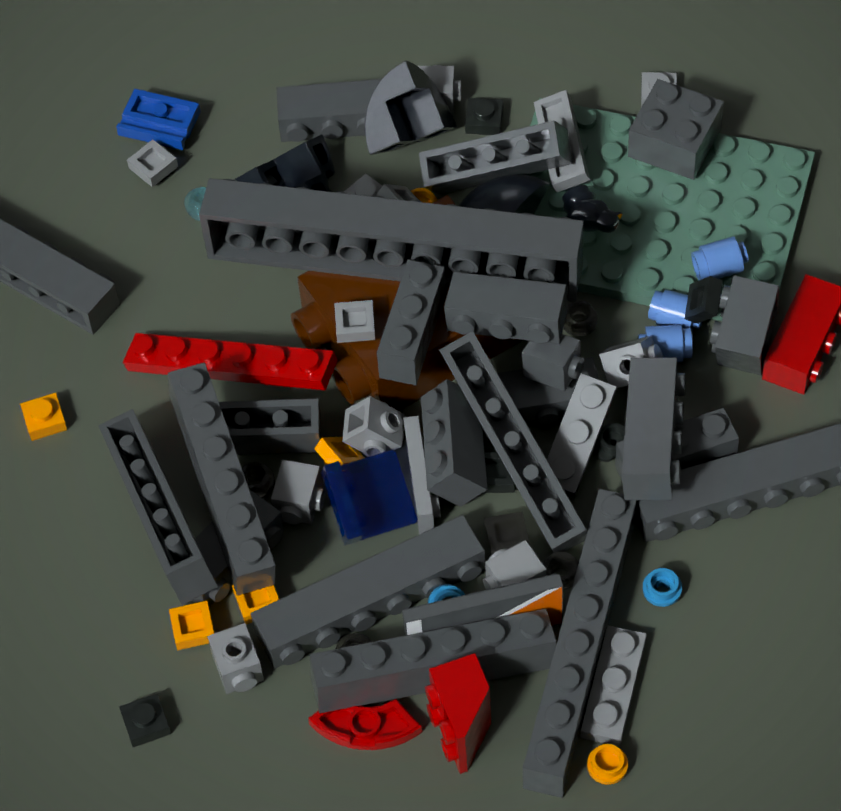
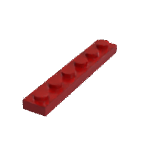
(233, 360)

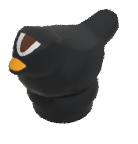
(583, 206)

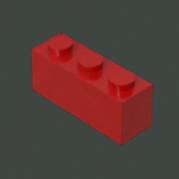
(804, 336)

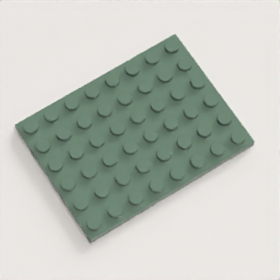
(739, 191)

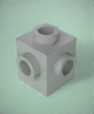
(373, 427)

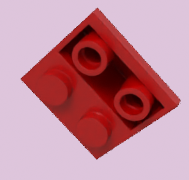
(460, 707)

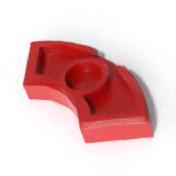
(367, 726)

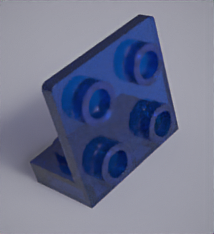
(369, 496)

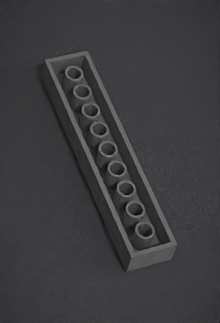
(380, 234)

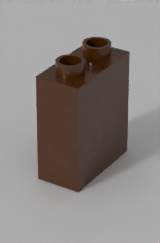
(357, 363)

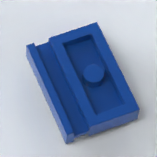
(158, 118)

